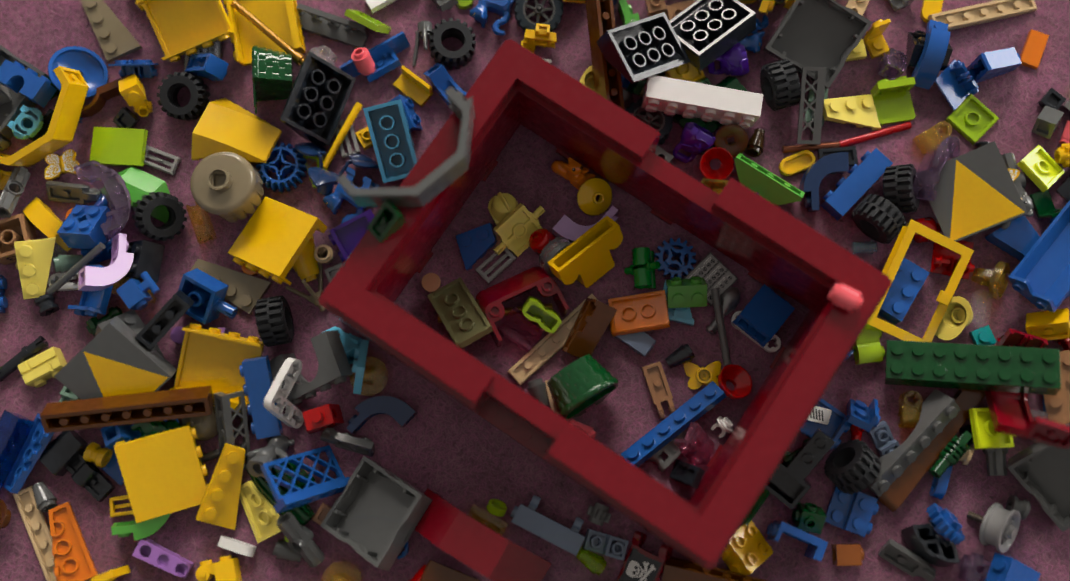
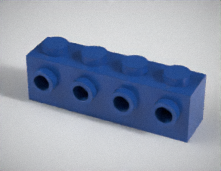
(856, 184)
(258, 382)

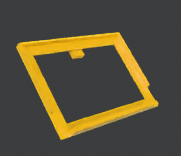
(944, 297)

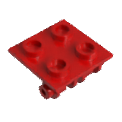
(945, 260)

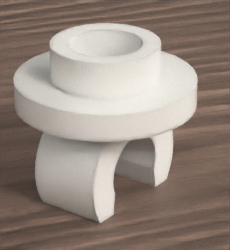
(725, 424)

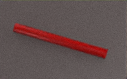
(875, 134)

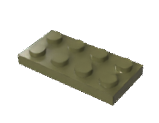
(460, 313)

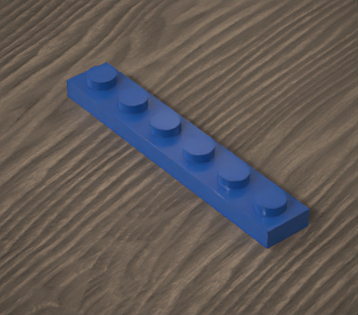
(674, 424)

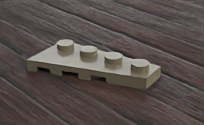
(109, 30)
(242, 289)

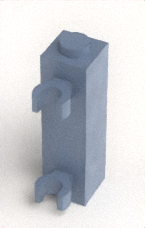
(547, 528)

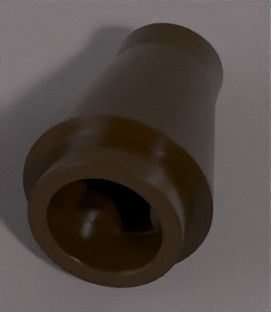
(756, 143)

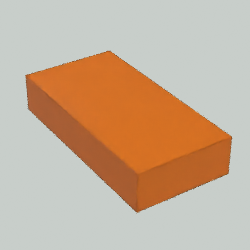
(1033, 49)

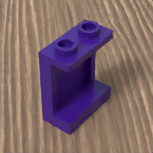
(350, 233)

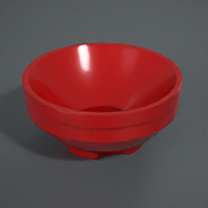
(726, 163)
(740, 379)

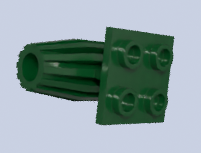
(301, 513)

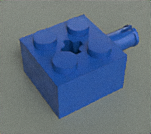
(83, 226)
(208, 296)

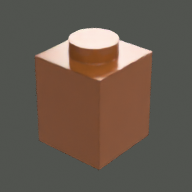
(847, 554)

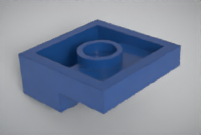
(851, 511)

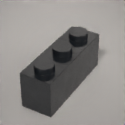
(165, 319)

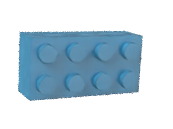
(391, 139)

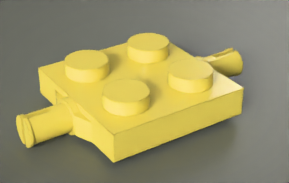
(517, 229)

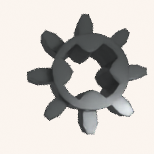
(599, 514)

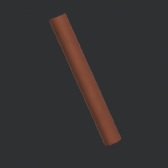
(810, 147)

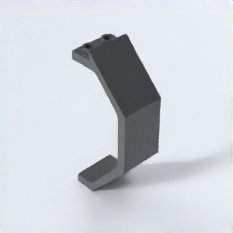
(436, 181)

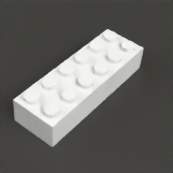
(702, 101)

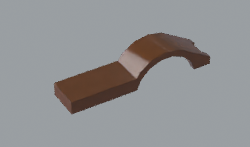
(102, 94)

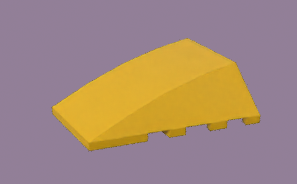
(235, 130)

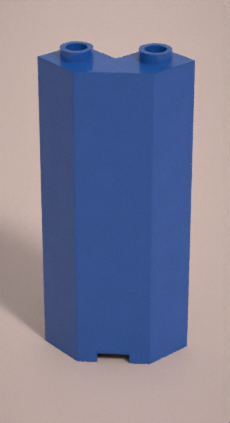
(1045, 269)

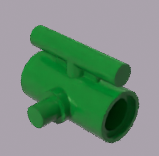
(643, 268)

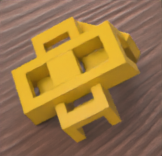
(539, 37)

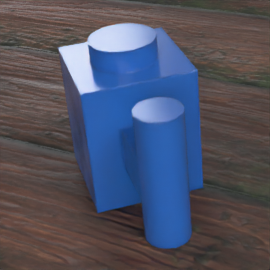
(136, 293)

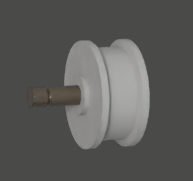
(998, 526)

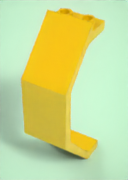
(62, 124)

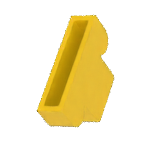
(588, 255)

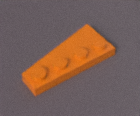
(69, 547)

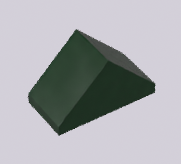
(386, 221)

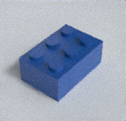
(902, 291)

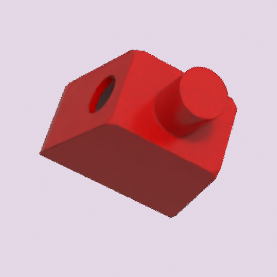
(322, 417)

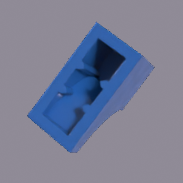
(207, 66)

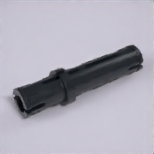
(26, 353)

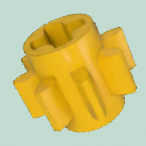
(1062, 155)

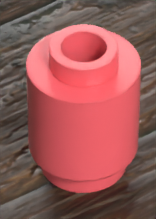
(363, 61)
(845, 297)

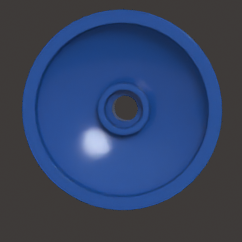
(82, 59)

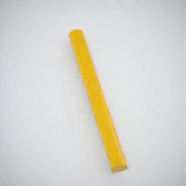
(341, 135)

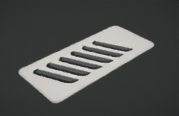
(820, 415)

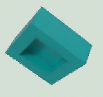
(983, 336)

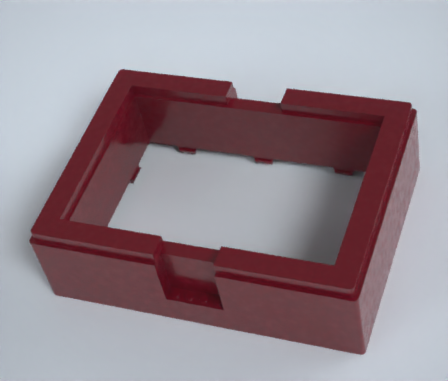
(738, 222)

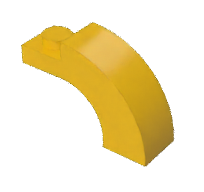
(45, 220)

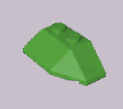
(765, 182)
(142, 183)

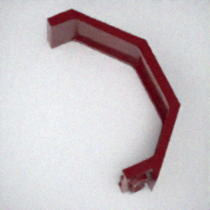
(1011, 410)
(478, 544)

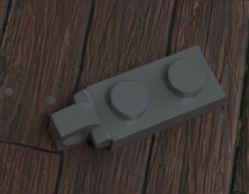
(71, 192)
(348, 442)
(906, 560)

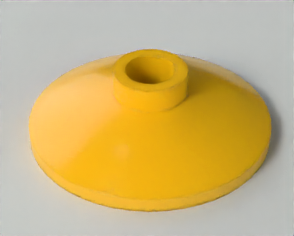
(587, 196)

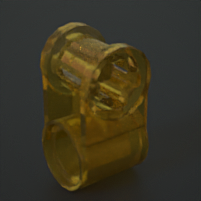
(932, 137)
(909, 411)

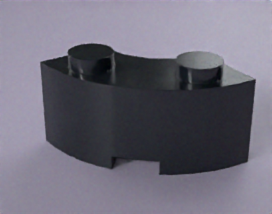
(929, 546)

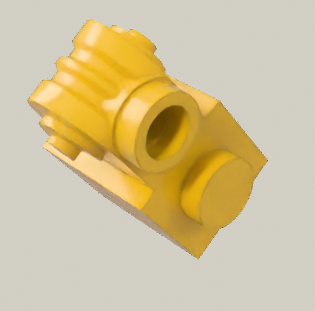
(135, 95)
(225, 570)

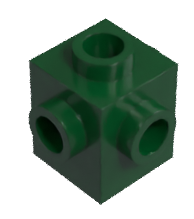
(809, 517)

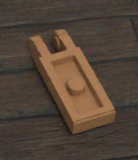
(658, 387)

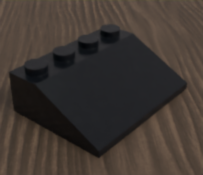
(712, 28)
(643, 48)
(317, 100)

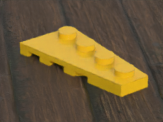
(223, 492)

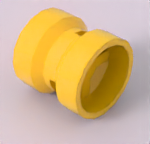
(96, 454)

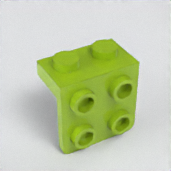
(894, 100)

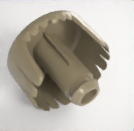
(226, 186)

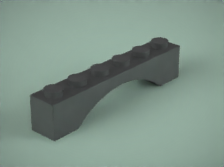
(936, 413)

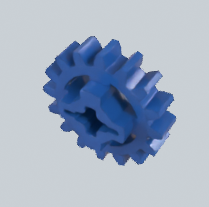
(670, 251)
(945, 523)

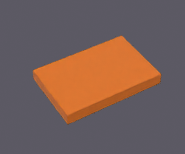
(639, 313)

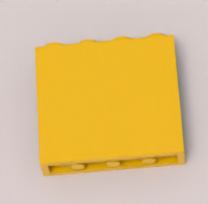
(277, 15)
(187, 25)
(274, 239)
(214, 360)
(163, 472)

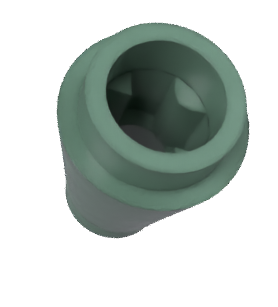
(64, 262)

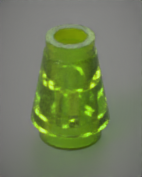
(592, 561)

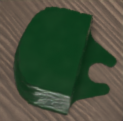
(271, 75)
(580, 386)

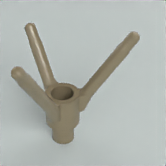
(315, 296)

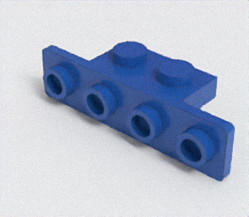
(383, 56)

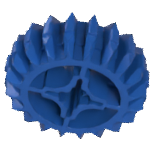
(296, 169)

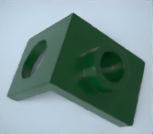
(1044, 205)

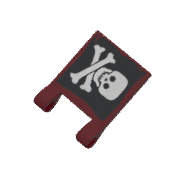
(641, 564)

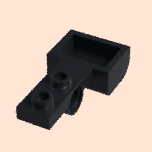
(67, 455)
(789, 480)

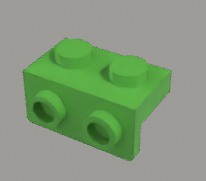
(686, 292)

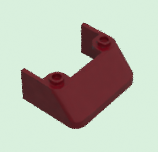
(492, 298)

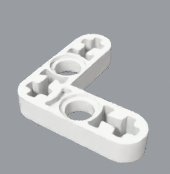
(292, 368)

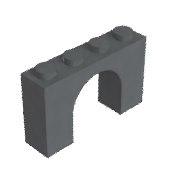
(332, 368)

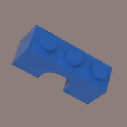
(32, 87)

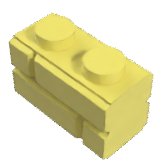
(42, 367)

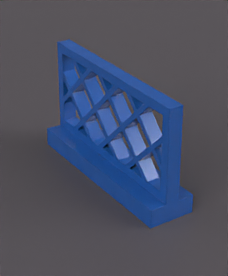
(308, 494)

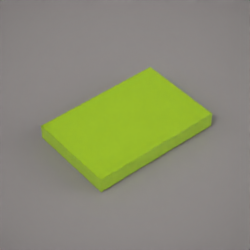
(119, 146)

